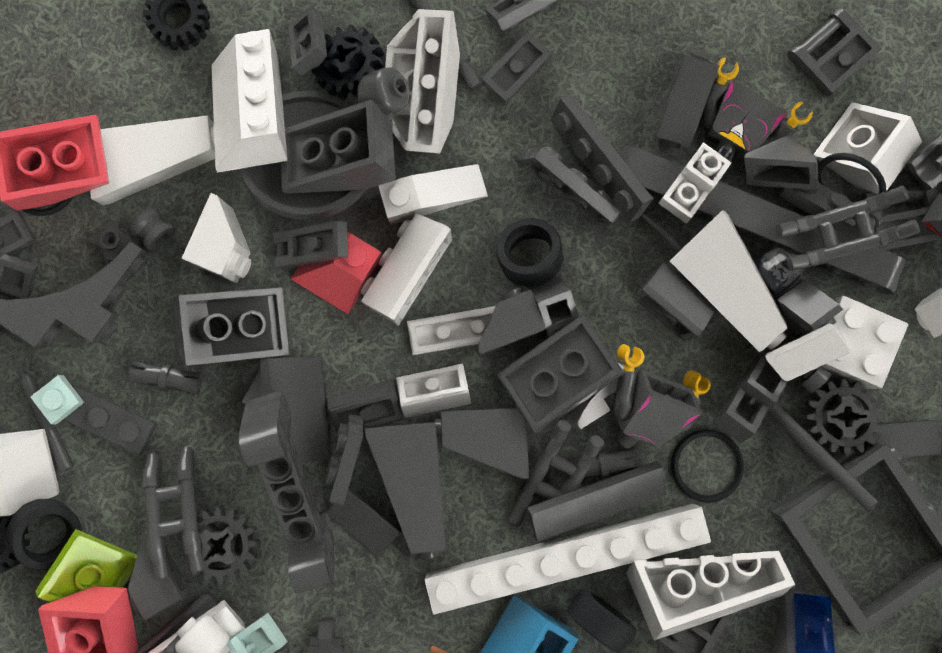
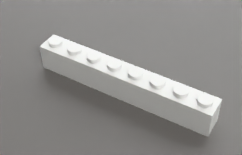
(566, 558)

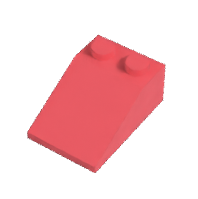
(51, 162)

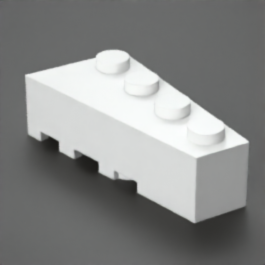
(701, 589)

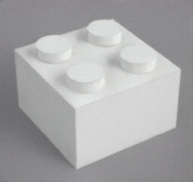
(871, 340)

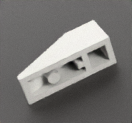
(431, 192)

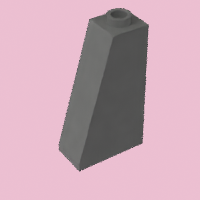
(411, 476)

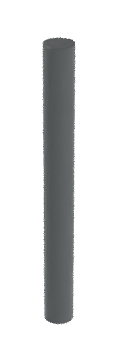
(822, 457)

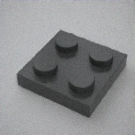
(341, 467)

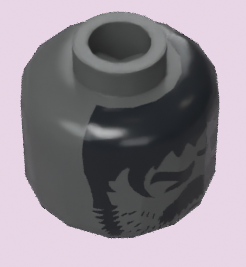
(775, 272)

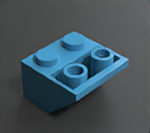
(529, 630)

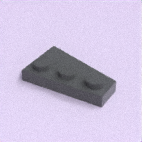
(556, 174)

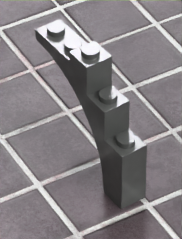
(79, 307)

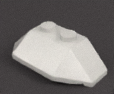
(429, 61)

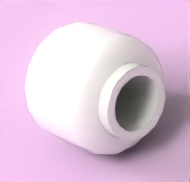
(202, 637)

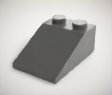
(340, 151)
(229, 326)

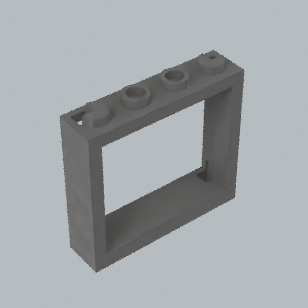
(790, 510)

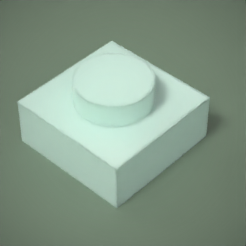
(57, 399)

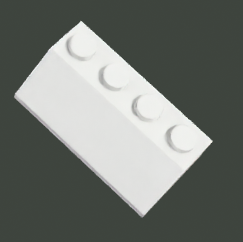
(248, 103)

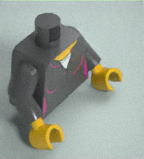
(742, 119)
(653, 406)

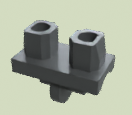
(927, 164)

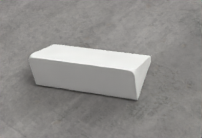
(808, 352)
(433, 390)

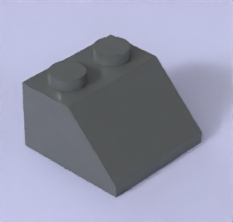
(675, 302)

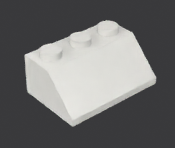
(406, 267)

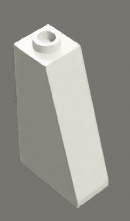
(152, 153)
(731, 282)

